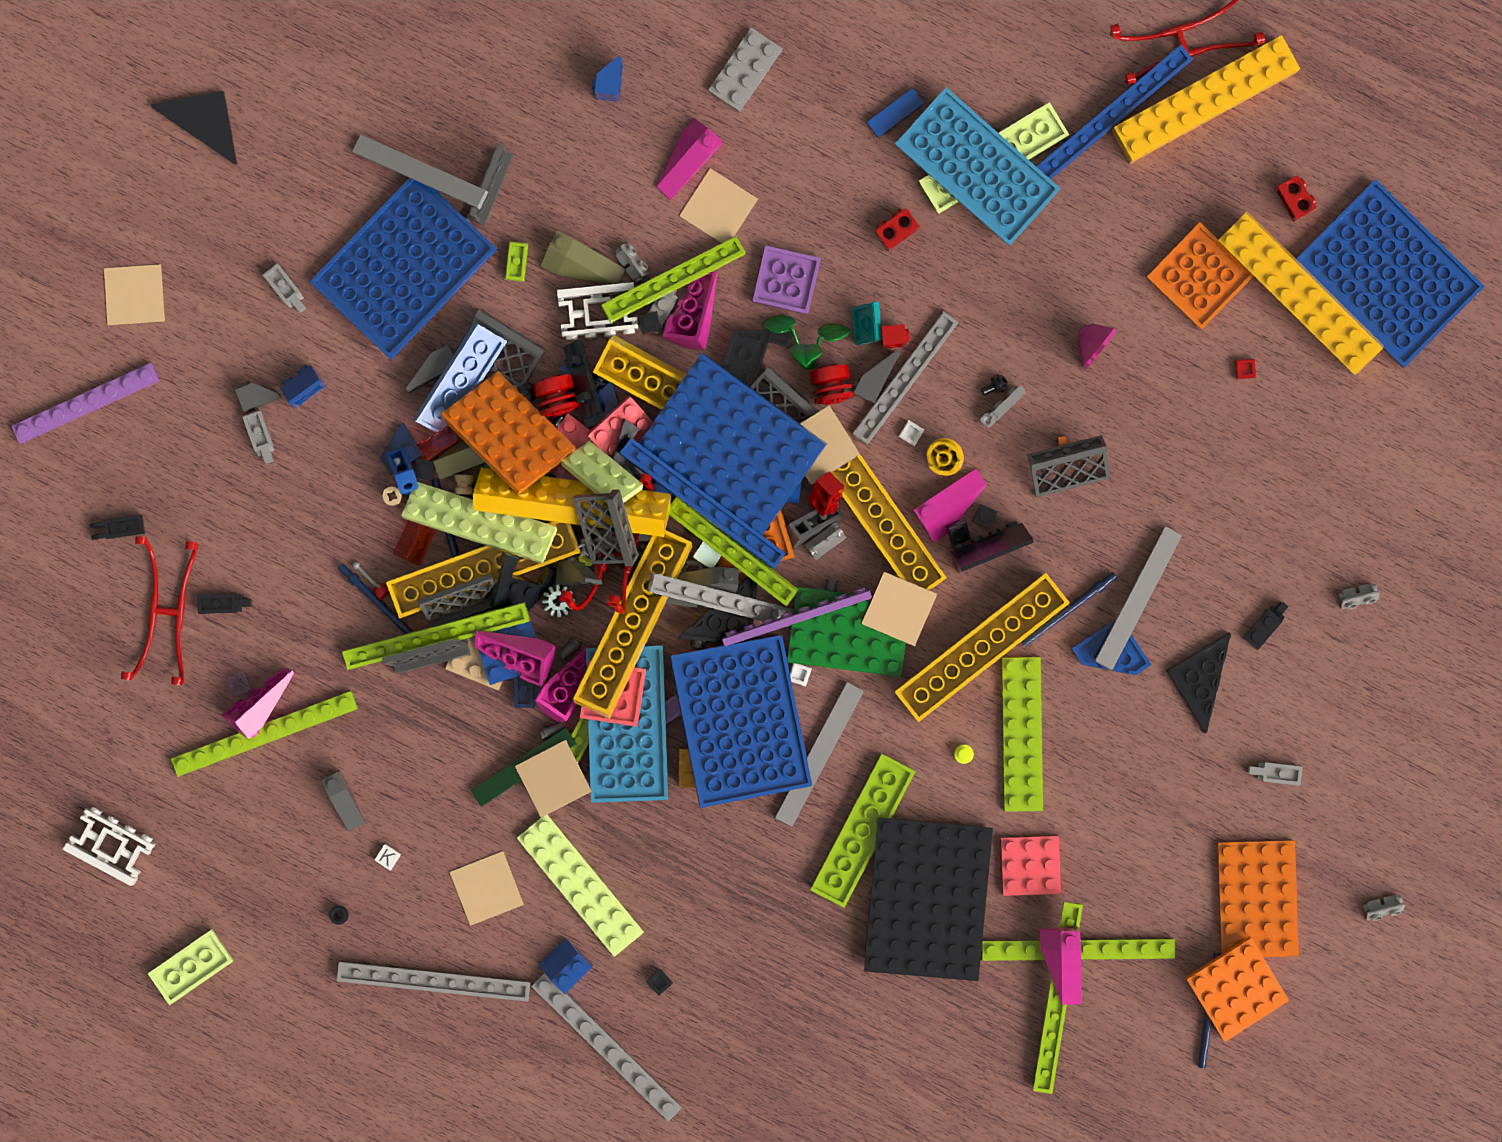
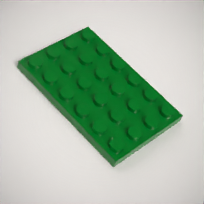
(841, 639)

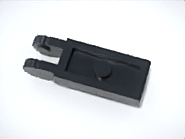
(119, 527)

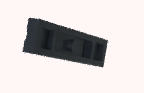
(582, 379)

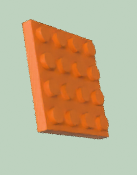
(1200, 276)
(1237, 989)

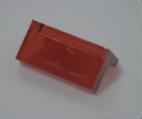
(437, 443)
(414, 542)

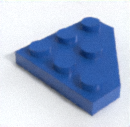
(1131, 660)

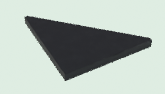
(205, 119)
(716, 623)
(1199, 679)

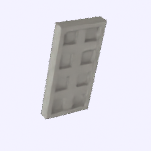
(745, 70)

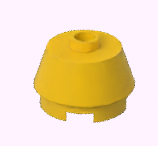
(945, 456)

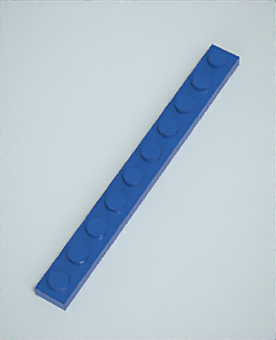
(1115, 112)
(702, 503)

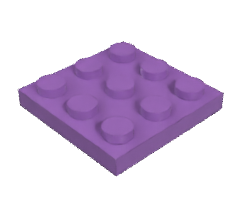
(786, 280)

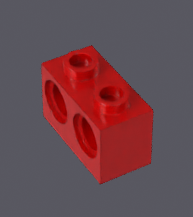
(1291, 200)
(900, 233)
(894, 336)
(826, 494)

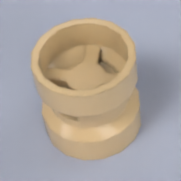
(464, 484)

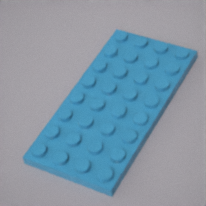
(977, 166)
(627, 759)

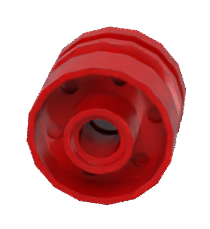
(831, 384)
(555, 393)

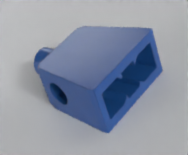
(405, 479)

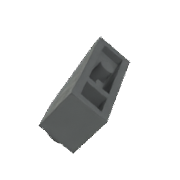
(432, 367)
(872, 382)
(810, 525)
(575, 574)
(718, 578)
(343, 800)

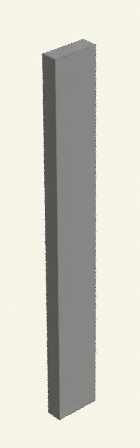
(420, 171)
(905, 378)
(715, 598)
(1138, 598)
(821, 751)

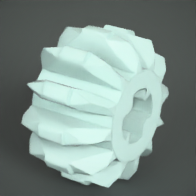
(551, 601)

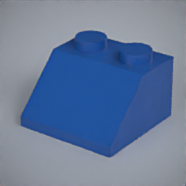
(608, 81)
(302, 386)
(565, 965)

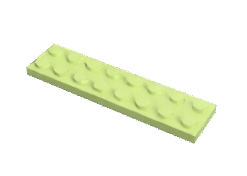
(1029, 136)
(456, 516)
(580, 885)

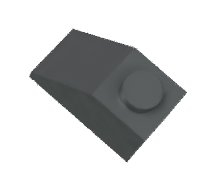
(255, 396)

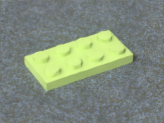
(600, 472)
(190, 967)

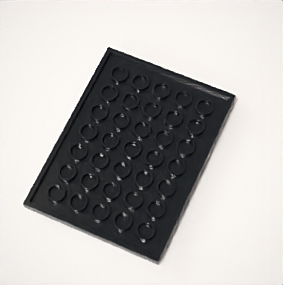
(928, 899)

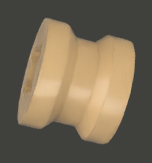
(395, 498)

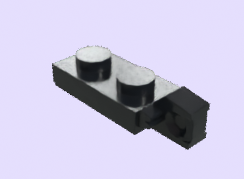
(222, 603)
(1265, 625)

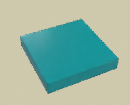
(866, 323)

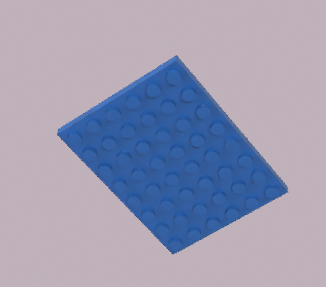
(403, 266)
(1390, 273)
(732, 443)
(740, 721)

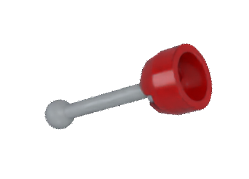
(381, 590)

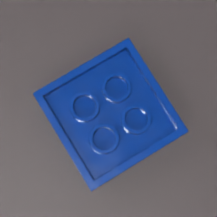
(495, 668)

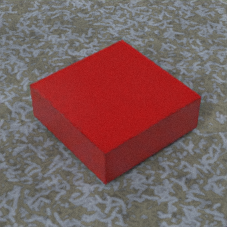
(1245, 369)

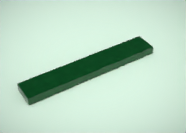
(509, 776)

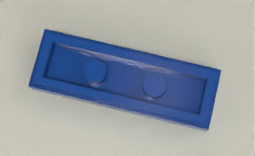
(895, 113)

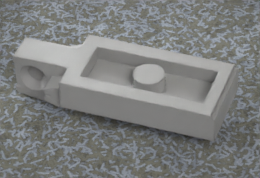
(284, 287)
(664, 307)
(1002, 406)
(259, 435)
(1277, 773)

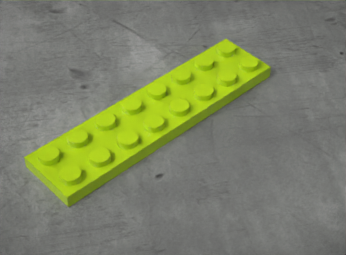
(1022, 734)
(858, 836)

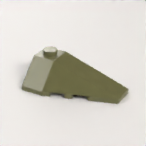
(574, 260)
(457, 460)

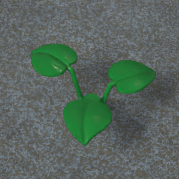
(807, 353)

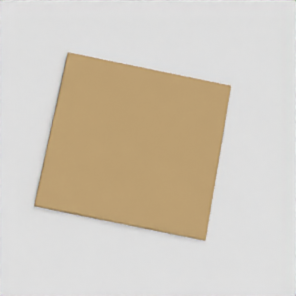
(718, 207)
(134, 294)
(838, 448)
(899, 608)
(553, 778)
(486, 888)

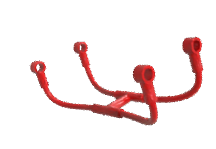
(1131, 78)
(613, 600)
(154, 610)

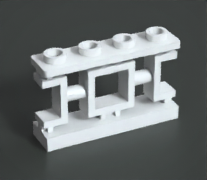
(595, 293)
(103, 858)

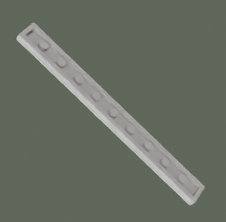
(433, 981)
(607, 1047)

